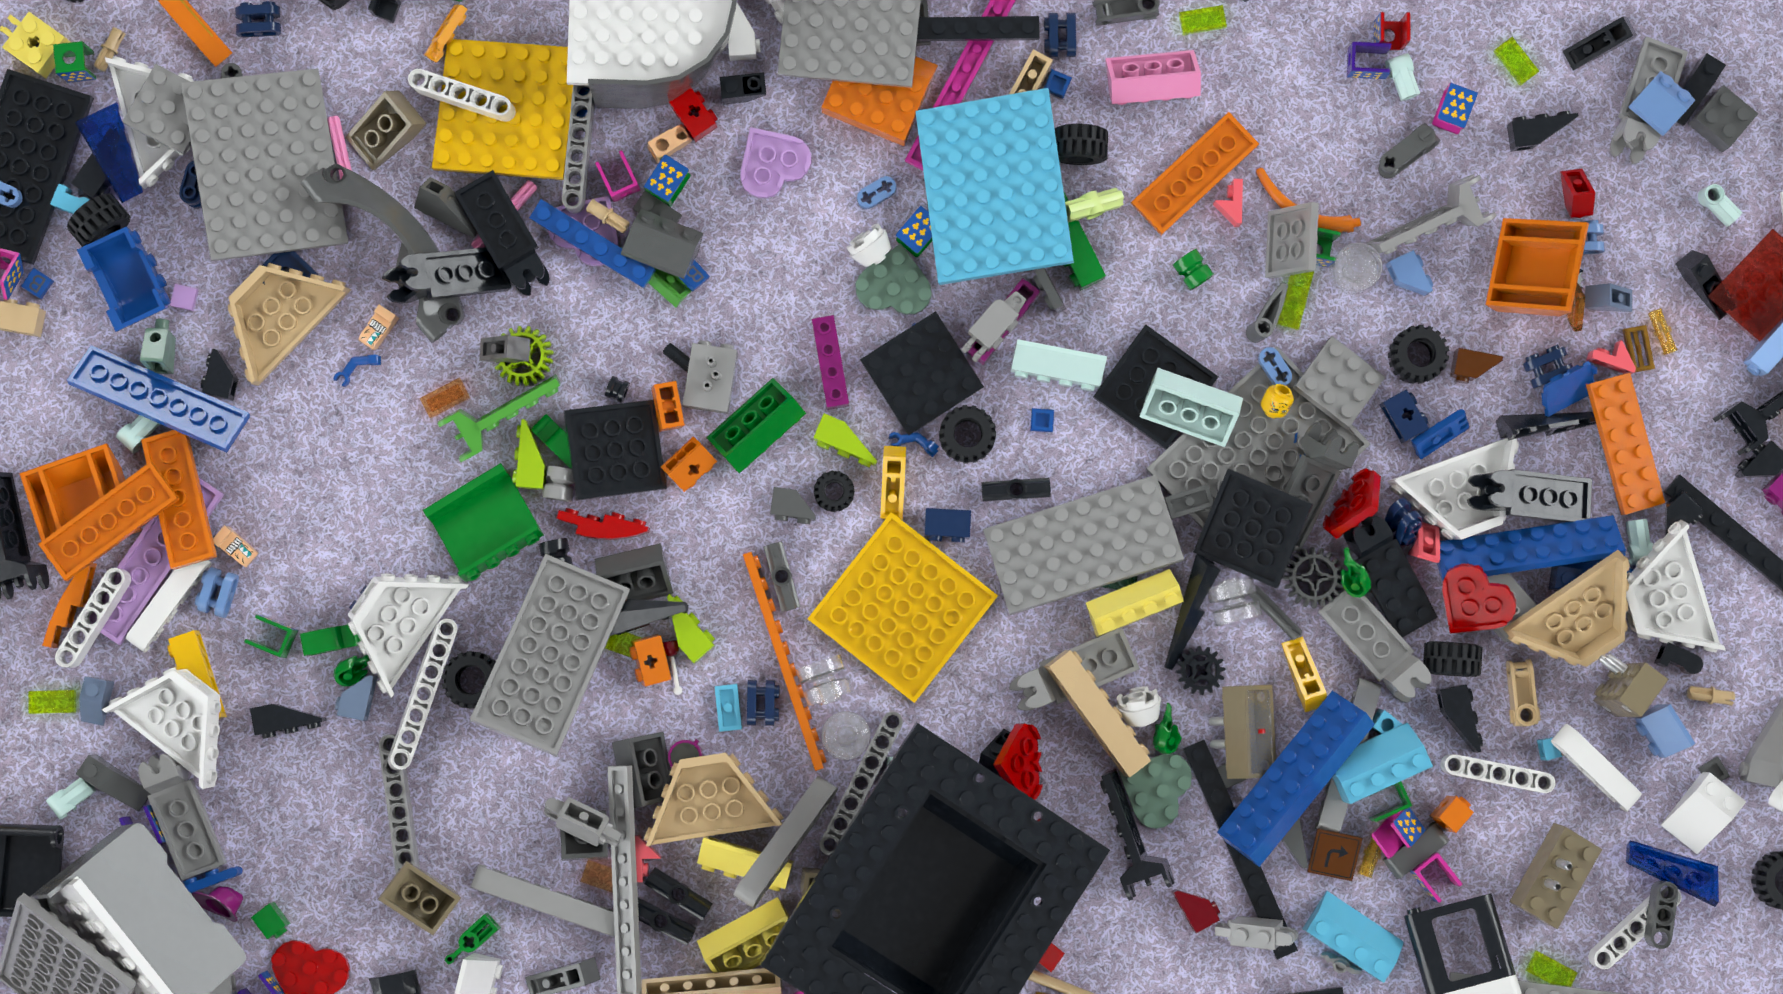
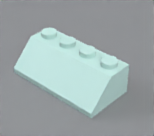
(1058, 364)
(1191, 407)

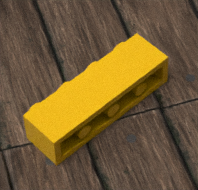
(191, 654)

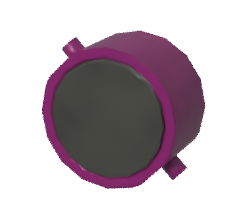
(684, 749)

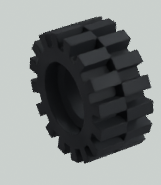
(834, 477)

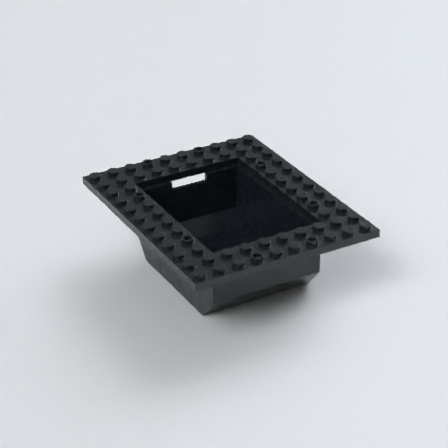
(936, 885)

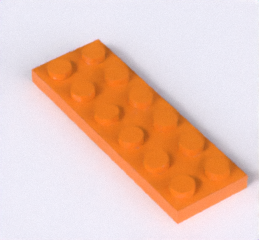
(1195, 173)
(1625, 443)
(108, 521)
(186, 521)

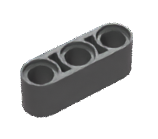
(1408, 858)
(1665, 925)

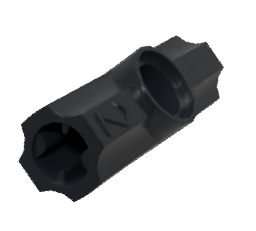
(1030, 489)
(666, 884)
(674, 928)

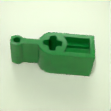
(553, 437)
(328, 640)
(480, 938)

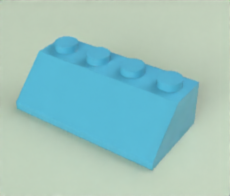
(1381, 763)
(1354, 936)

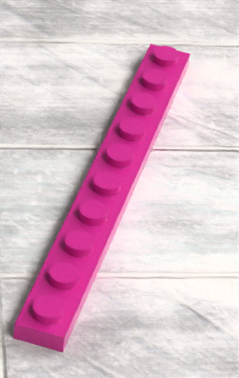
(963, 73)

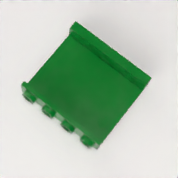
(484, 522)

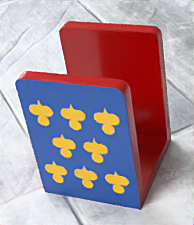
(1401, 29)

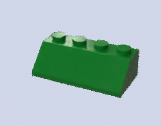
(756, 425)

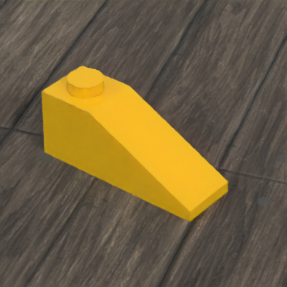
(893, 481)
(1304, 674)

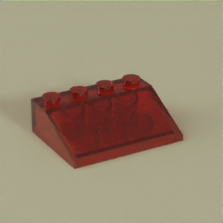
(1754, 289)

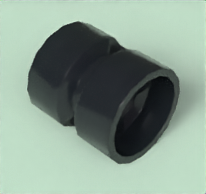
(556, 548)

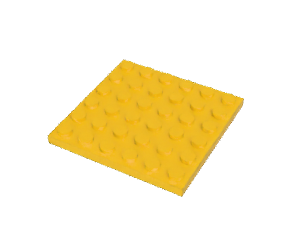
(536, 86)
(902, 607)

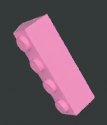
(1153, 77)

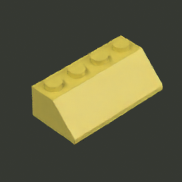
(1134, 602)
(735, 860)
(744, 940)

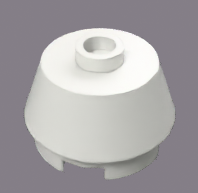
(870, 246)
(1139, 707)

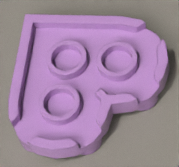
(771, 161)
(592, 223)

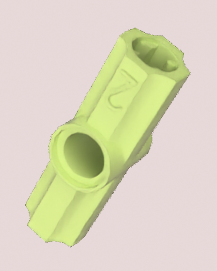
(1094, 204)

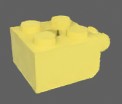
(24, 40)

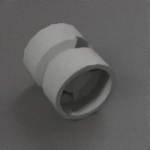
(559, 484)

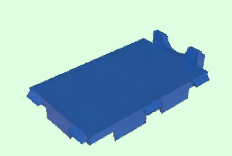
(1567, 388)

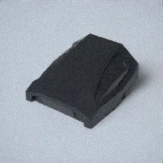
(396, 984)

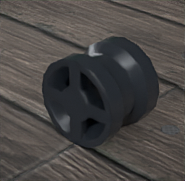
(617, 389)

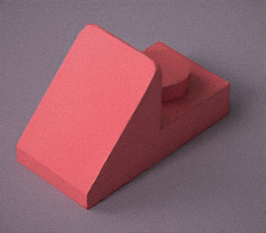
(1232, 209)
(1618, 361)
(1427, 543)
(643, 852)

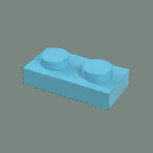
(728, 707)

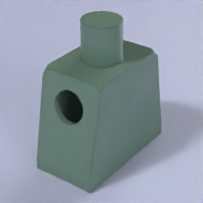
(159, 348)

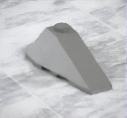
(1765, 759)

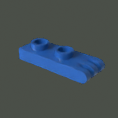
(1440, 433)
(212, 877)

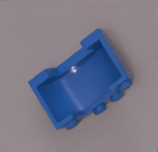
(126, 277)

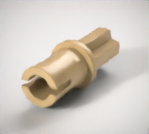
(109, 48)
(607, 216)
(1711, 695)

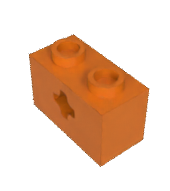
(667, 406)
(678, 465)
(659, 669)
(1452, 813)

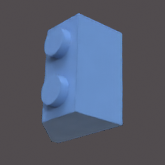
(1662, 103)
(1663, 731)

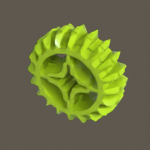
(536, 369)

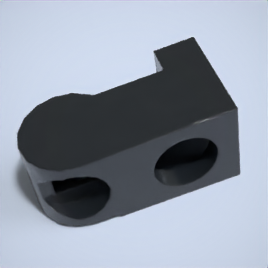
(1686, 661)

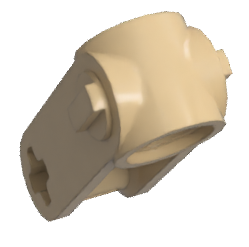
(1522, 693)

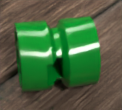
(1193, 269)

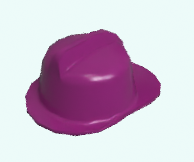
(221, 901)

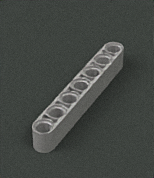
(578, 146)
(869, 774)
(394, 801)
(1333, 808)
(785, 842)
(544, 900)

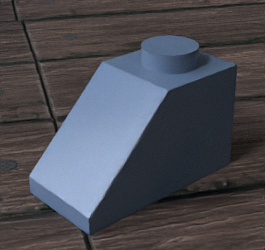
(1608, 298)
(93, 698)
(357, 699)

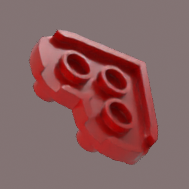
(1355, 504)
(1475, 602)
(1020, 760)
(309, 971)

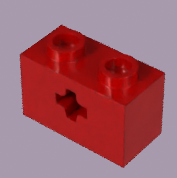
(698, 126)

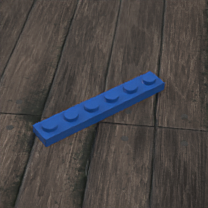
(591, 243)

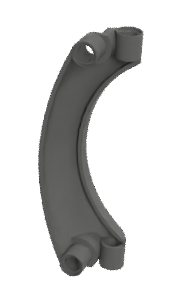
(363, 194)

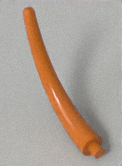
(1334, 223)

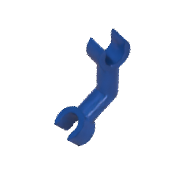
(352, 364)
(929, 446)

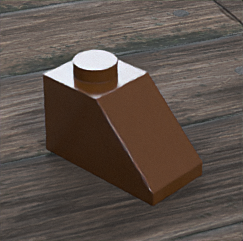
(1471, 364)

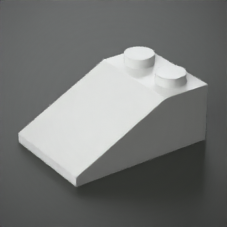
(1703, 812)
(478, 975)

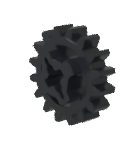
(1192, 663)

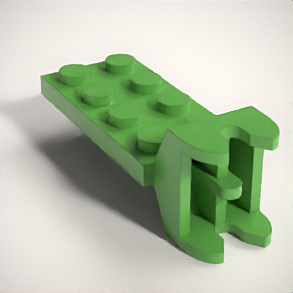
(471, 428)

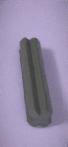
(1276, 614)

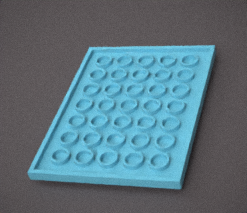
(994, 186)

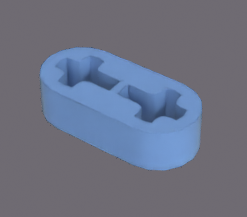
(873, 188)
(10, 189)
(1279, 364)

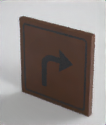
(1334, 854)

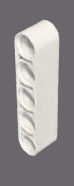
(454, 88)
(165, 605)
(83, 622)
(1596, 767)
(1508, 773)
(1623, 930)

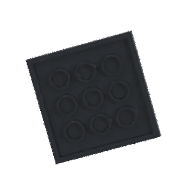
(921, 373)
(1131, 378)
(614, 450)
(1253, 528)

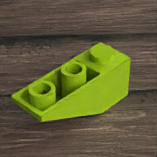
(838, 435)
(531, 466)
(689, 635)

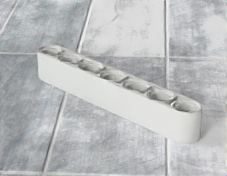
(414, 702)

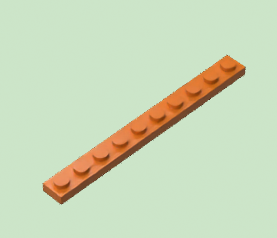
(782, 650)

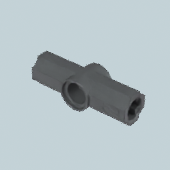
(778, 562)

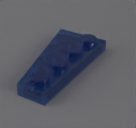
(109, 145)
(1688, 874)

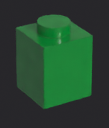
(271, 921)

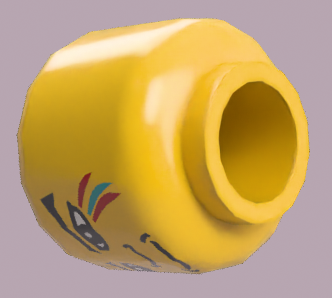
(1277, 401)

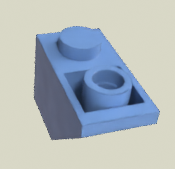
(1408, 273)

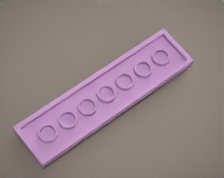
(149, 569)

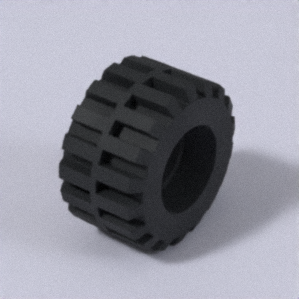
(1082, 144)
(97, 219)
(1405, 367)
(970, 414)
(1453, 658)
(453, 673)
(1766, 877)

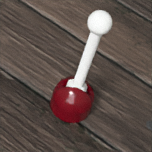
(671, 649)

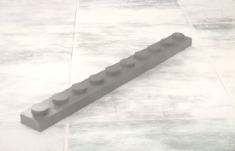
(624, 881)

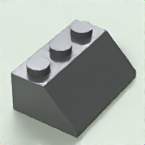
(662, 243)
(640, 570)
(649, 766)

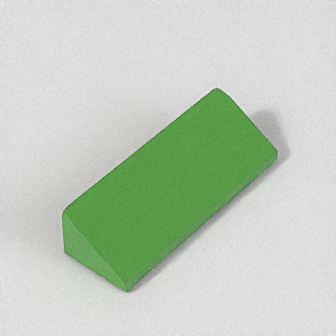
(669, 287)

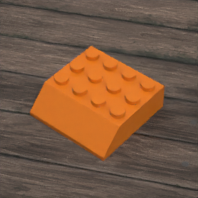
(881, 108)
(1536, 266)
(70, 486)

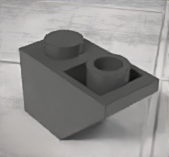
(789, 504)

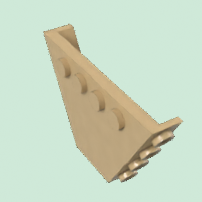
(278, 315)
(1581, 617)
(709, 799)

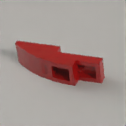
(612, 527)

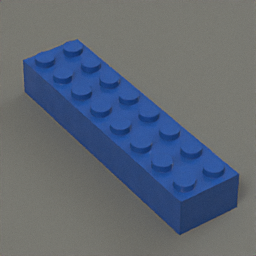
(1296, 778)

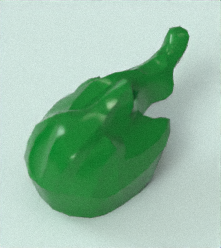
(1356, 579)
(350, 670)
(1166, 738)

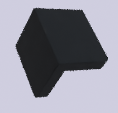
(384, 9)

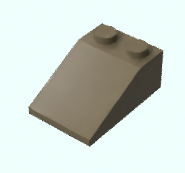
(385, 128)
(420, 897)

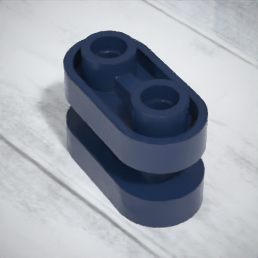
(247, 12)
(1052, 25)
(189, 187)
(1534, 363)
(1403, 521)
(770, 692)

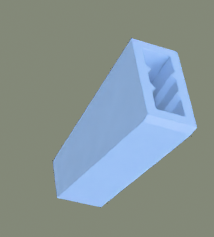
(1767, 352)

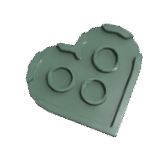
(894, 284)
(1156, 789)

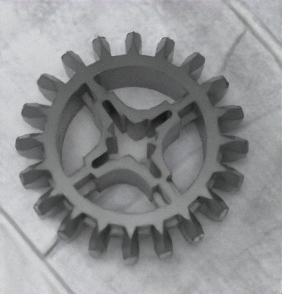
(1313, 567)

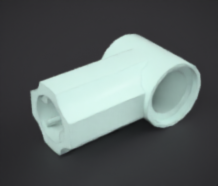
(1402, 73)
(1721, 206)
(133, 432)
(1638, 540)
(70, 797)

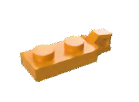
(445, 32)

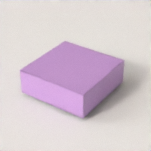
(184, 297)

